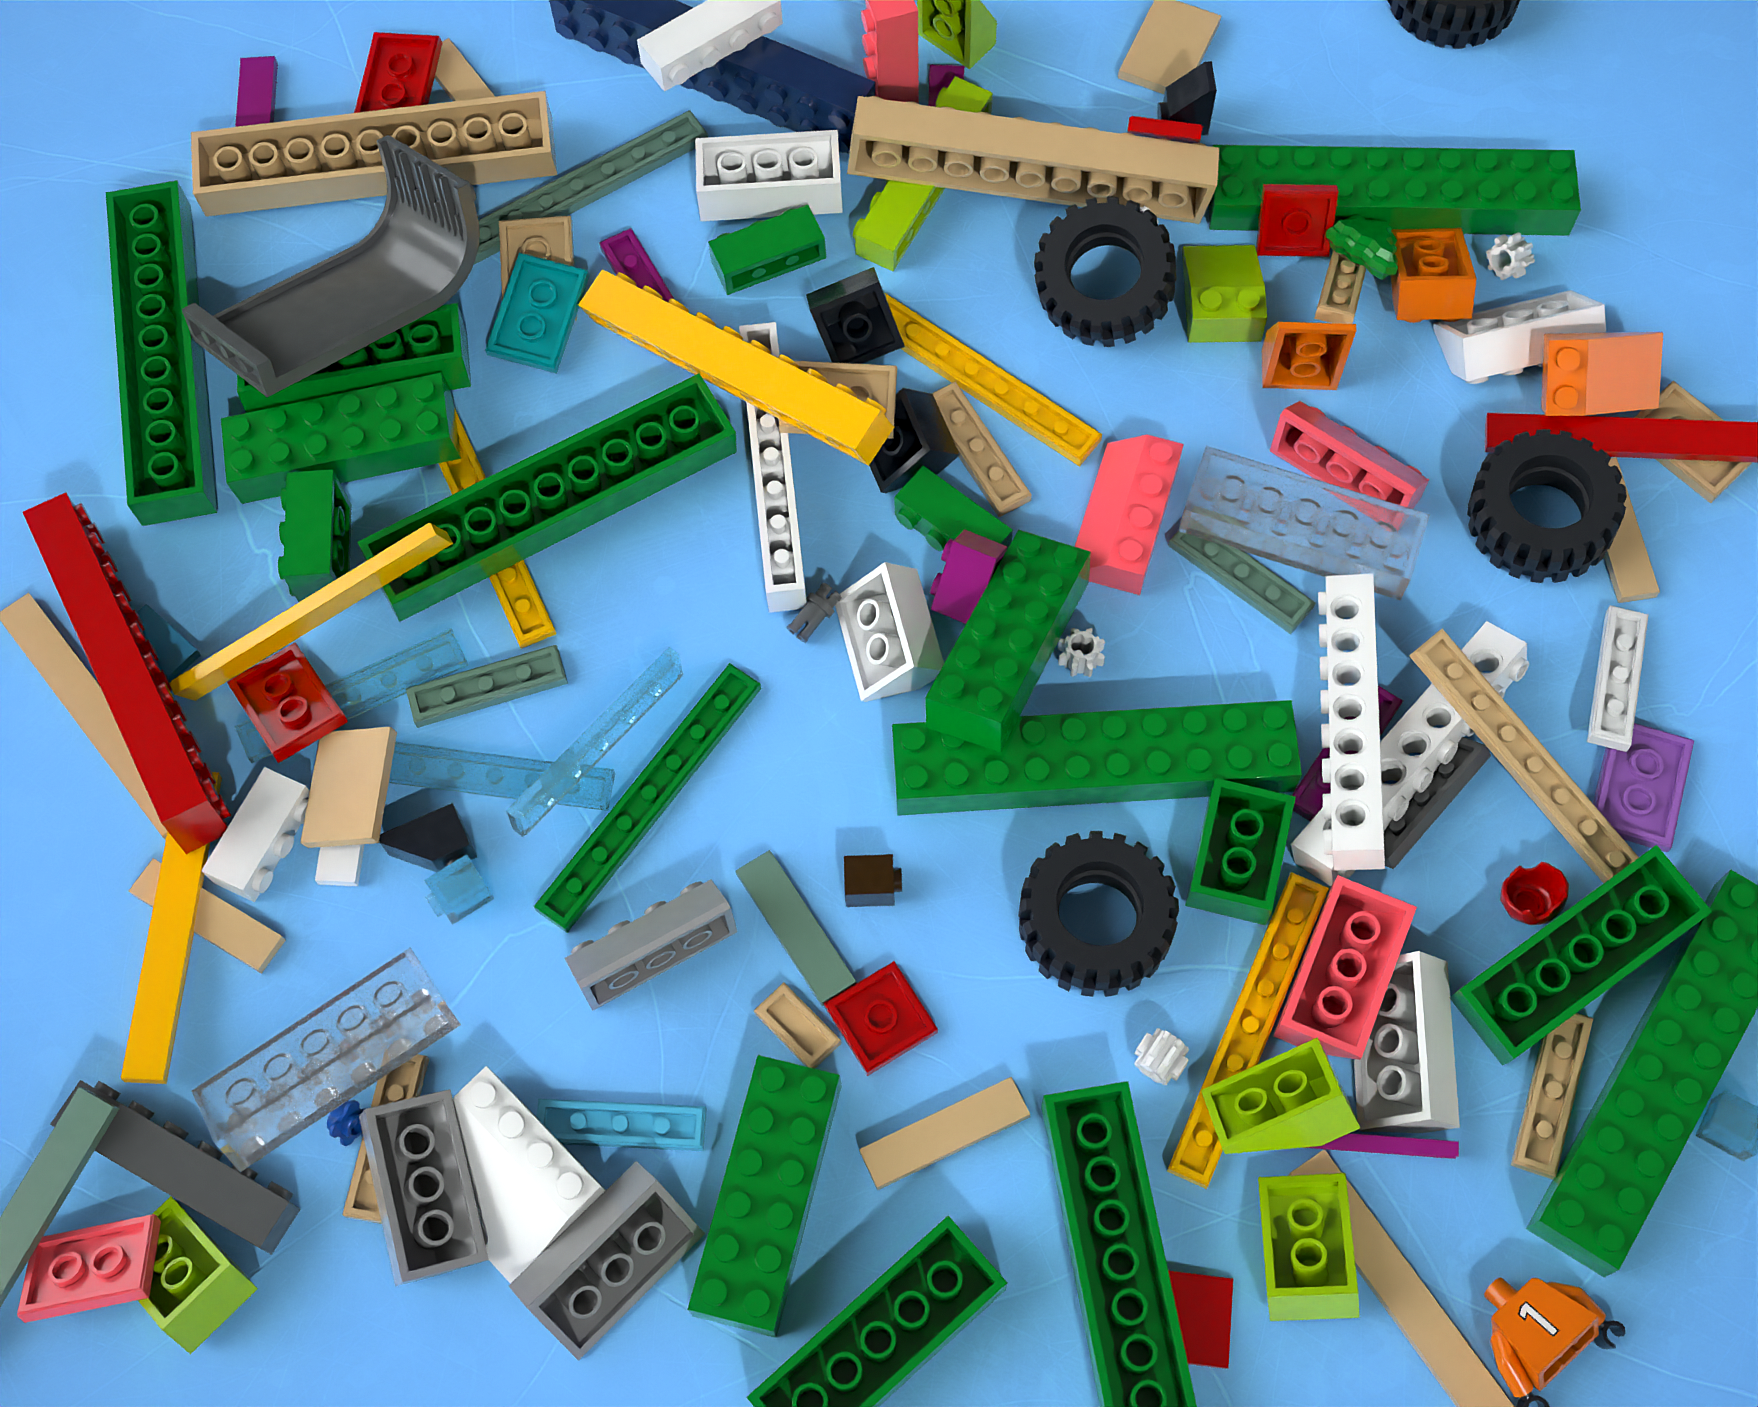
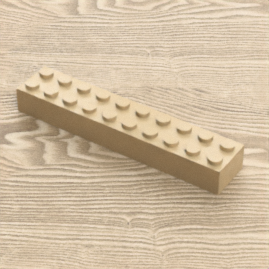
(1030, 158)
(341, 159)

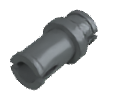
(814, 612)

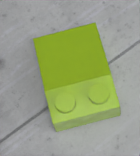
(958, 28)
(1224, 294)
(1281, 1103)
(1308, 1247)
(192, 1280)

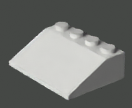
(519, 1174)

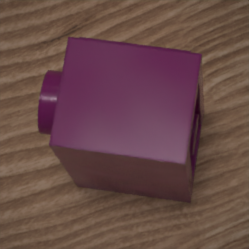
(967, 572)

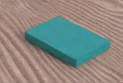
(537, 313)

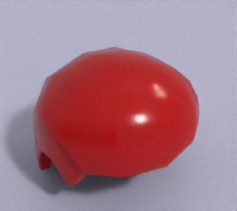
(1535, 894)

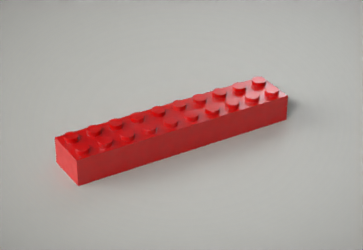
(129, 673)

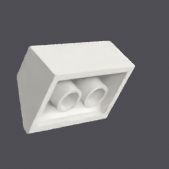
(889, 633)

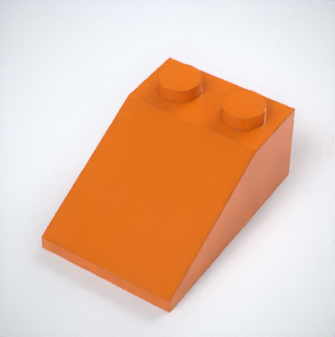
(1432, 275)
(1306, 355)
(1601, 372)

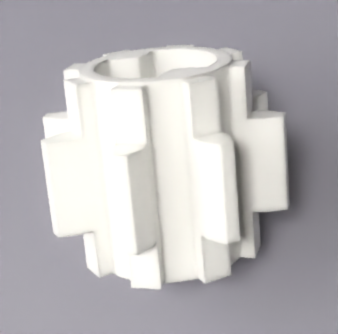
(1520, 256)
(1084, 643)
(1161, 1056)

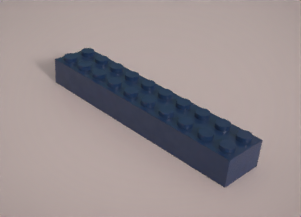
(759, 79)

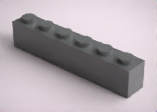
(193, 1173)

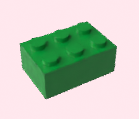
(314, 531)
(1240, 851)

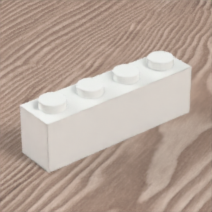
(705, 37)

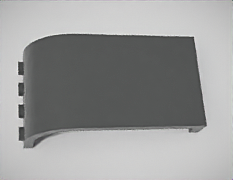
(385, 281)

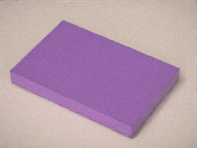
(1645, 786)

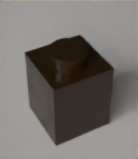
(871, 880)

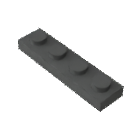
(1428, 805)

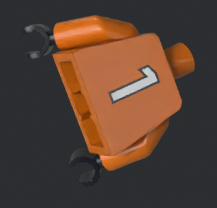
(1542, 1332)

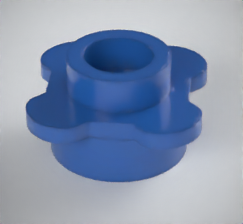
(345, 1122)

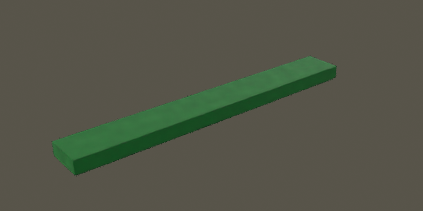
(647, 798)

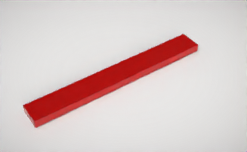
(1637, 436)

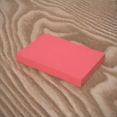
(90, 1268)

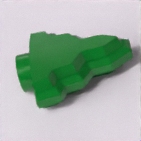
(1366, 244)

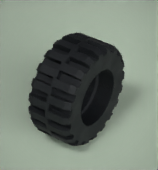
(1454, 20)
(1100, 226)
(1556, 463)
(1106, 863)

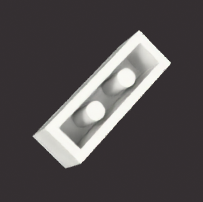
(258, 835)

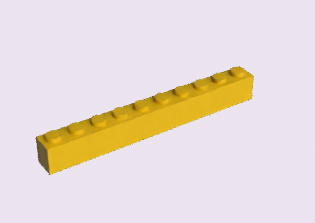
(738, 367)

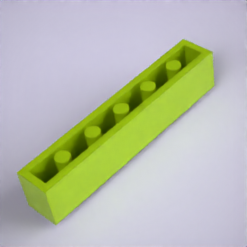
(903, 206)

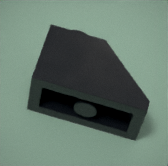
(1191, 98)
(430, 840)

